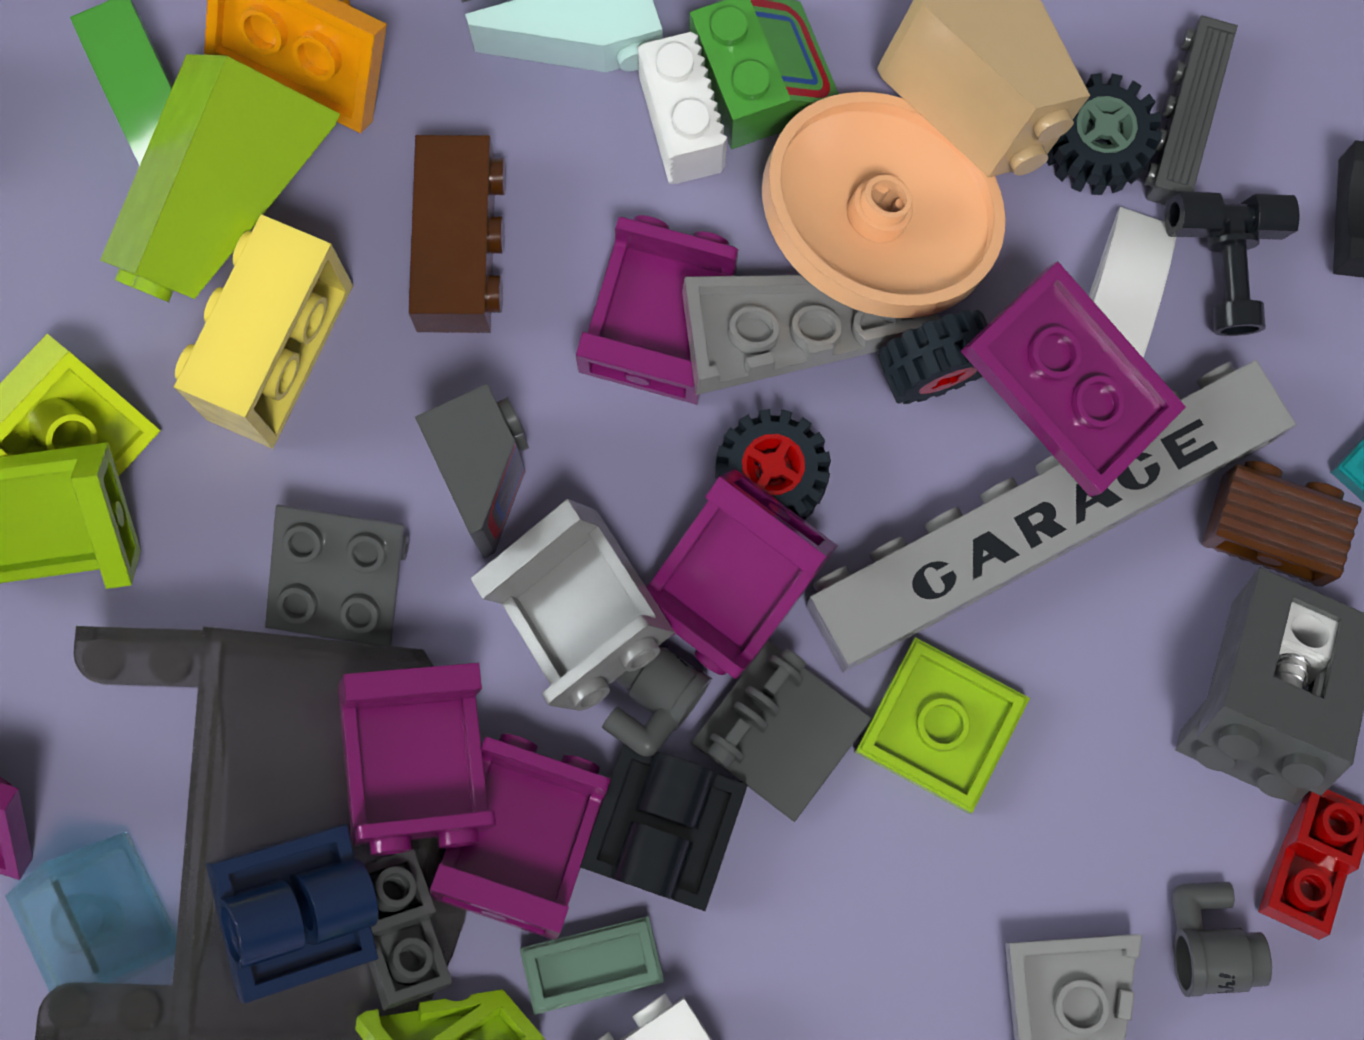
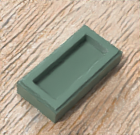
(591, 965)

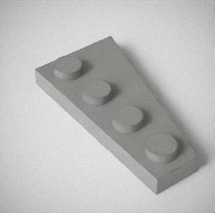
(774, 326)

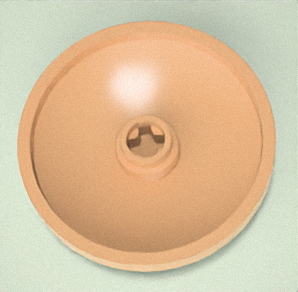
(881, 207)

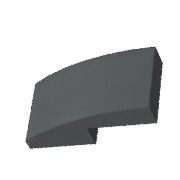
(404, 937)

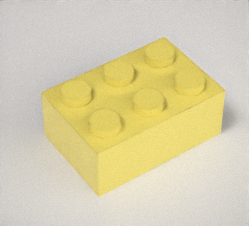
(264, 331)

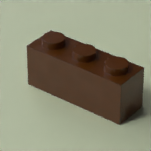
(455, 234)

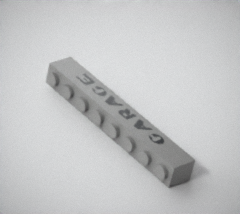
(1038, 521)

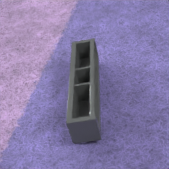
(1190, 108)

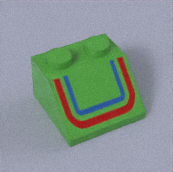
(760, 64)

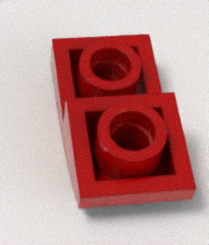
(1314, 863)

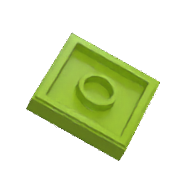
(942, 725)

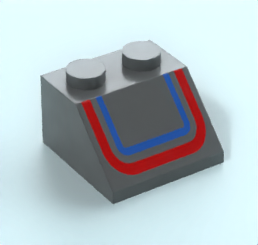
(479, 458)

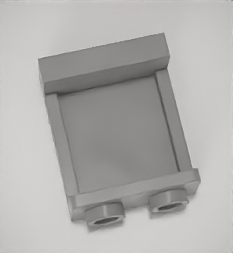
(576, 604)

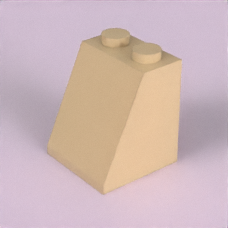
(987, 79)

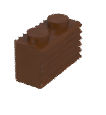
(1282, 523)

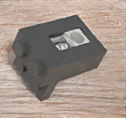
(1266, 724)

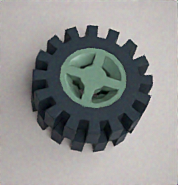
(1110, 115)

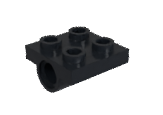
(664, 826)

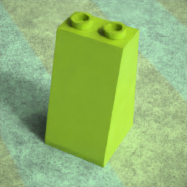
(210, 173)

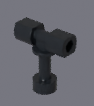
(1232, 232)

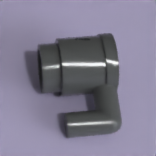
(668, 690)
(1215, 958)

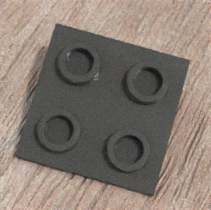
(334, 575)
(781, 730)

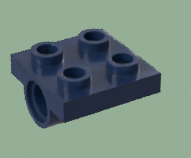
(294, 911)

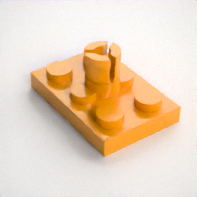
(307, 45)

